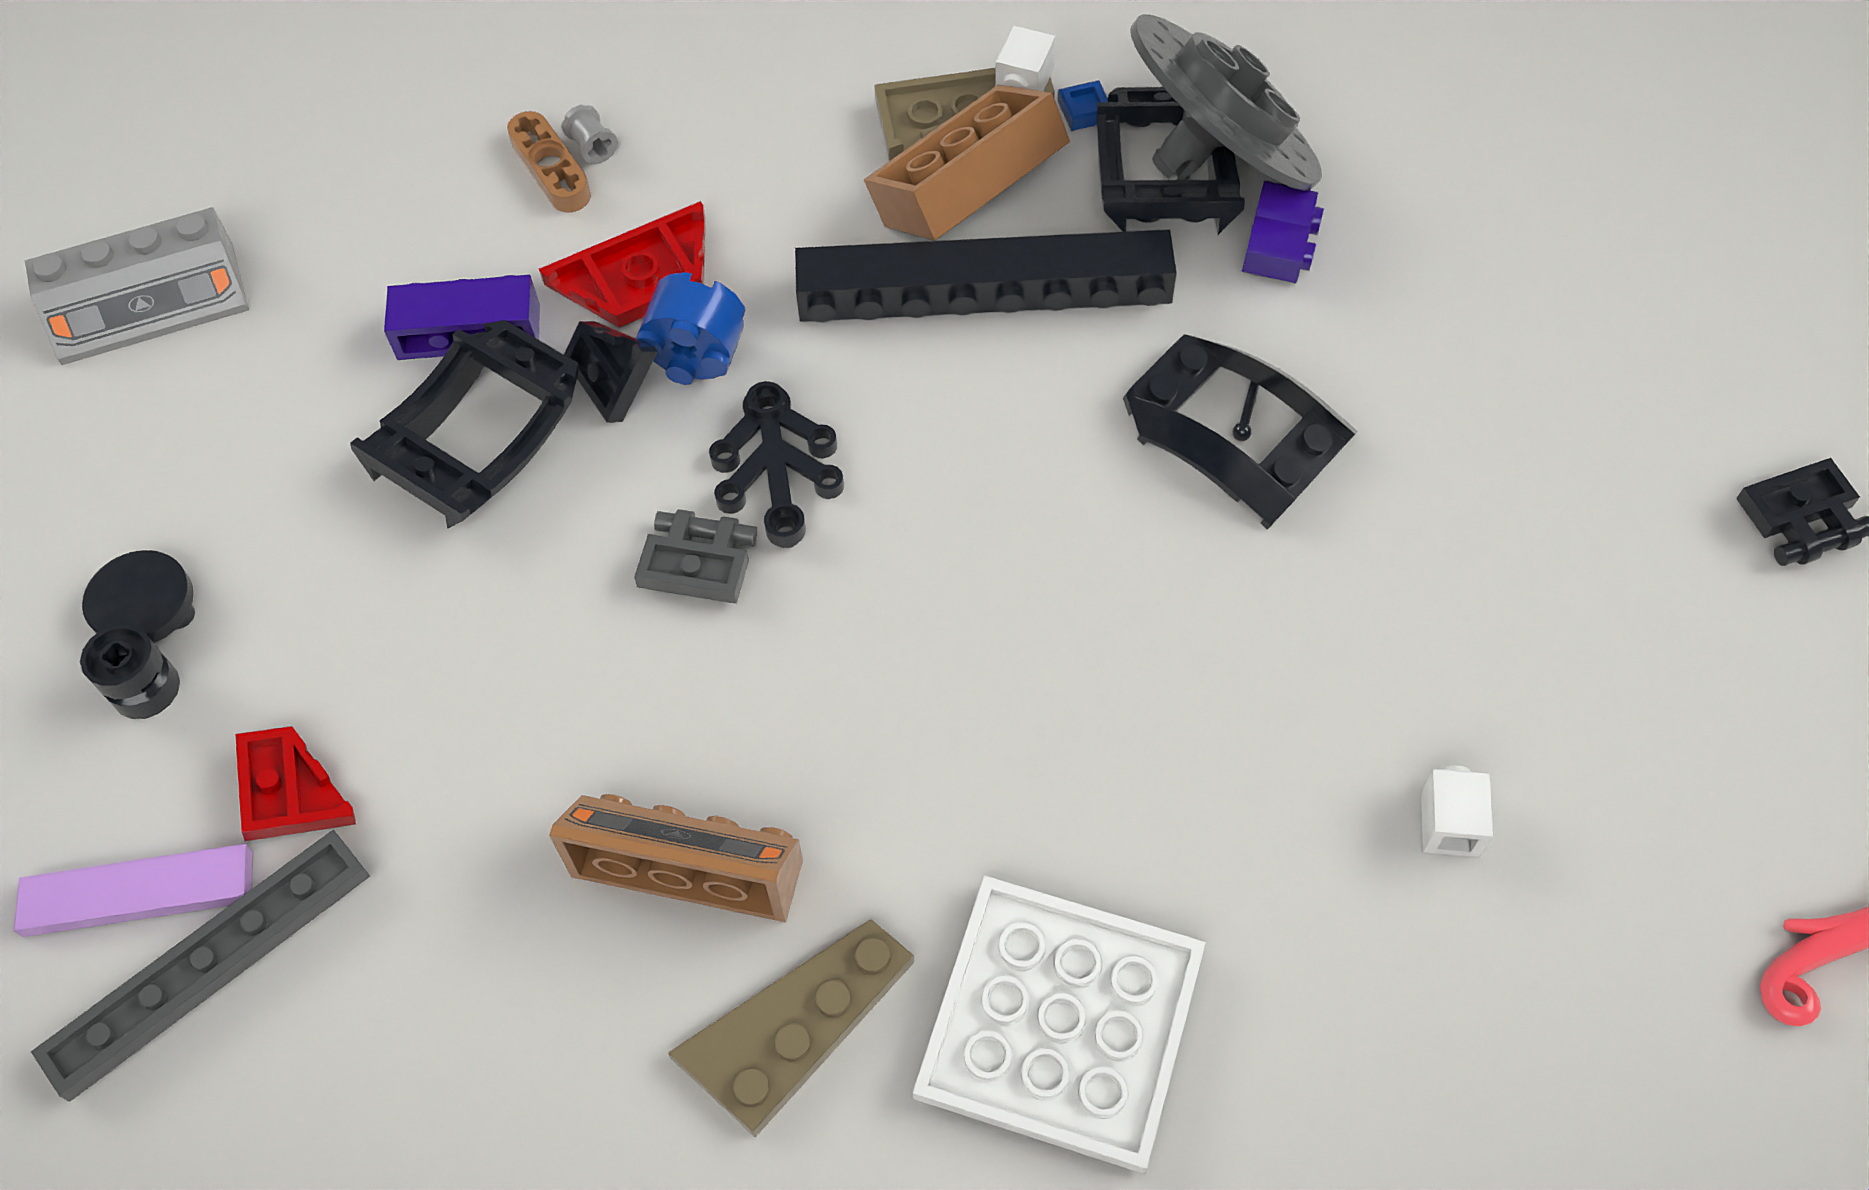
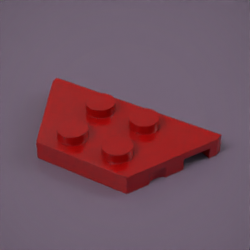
(622, 272)

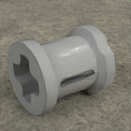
(594, 140)

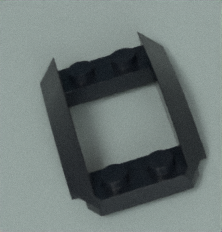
(1160, 199)
(431, 474)
(1264, 486)

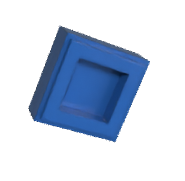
(1080, 104)

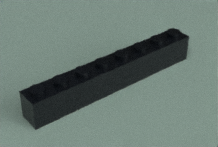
(985, 275)

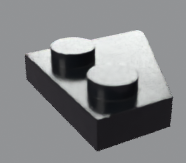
(609, 366)

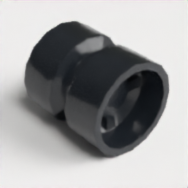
(130, 671)

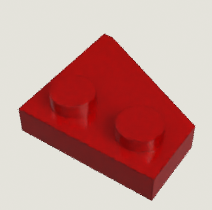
(284, 787)

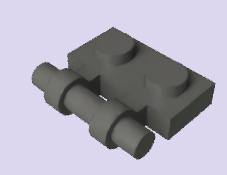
(693, 567)

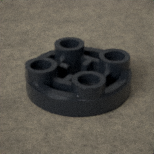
(141, 591)

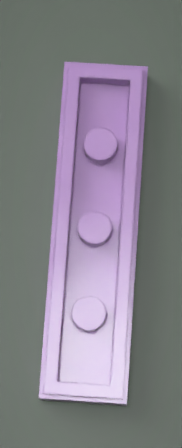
(132, 890)

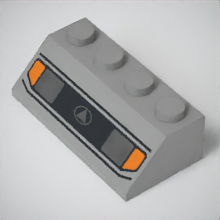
(136, 285)

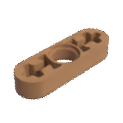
(549, 177)

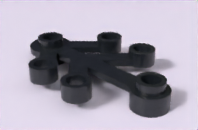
(774, 456)

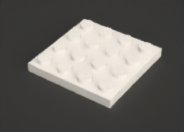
(1061, 1023)

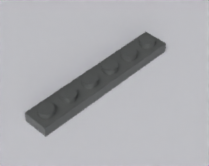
(198, 966)

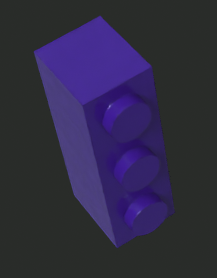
(426, 315)

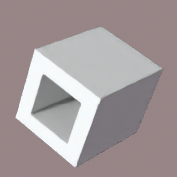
(1026, 59)
(1456, 812)

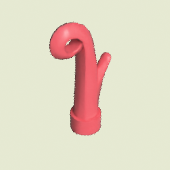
(1829, 941)

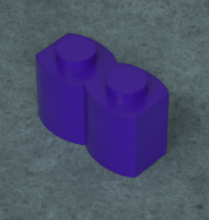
(1281, 232)

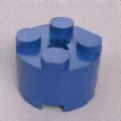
(692, 328)

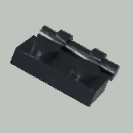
(1800, 497)

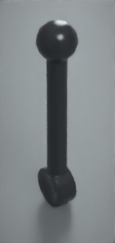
(1242, 430)

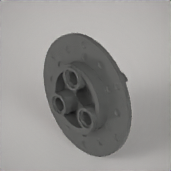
(1223, 105)

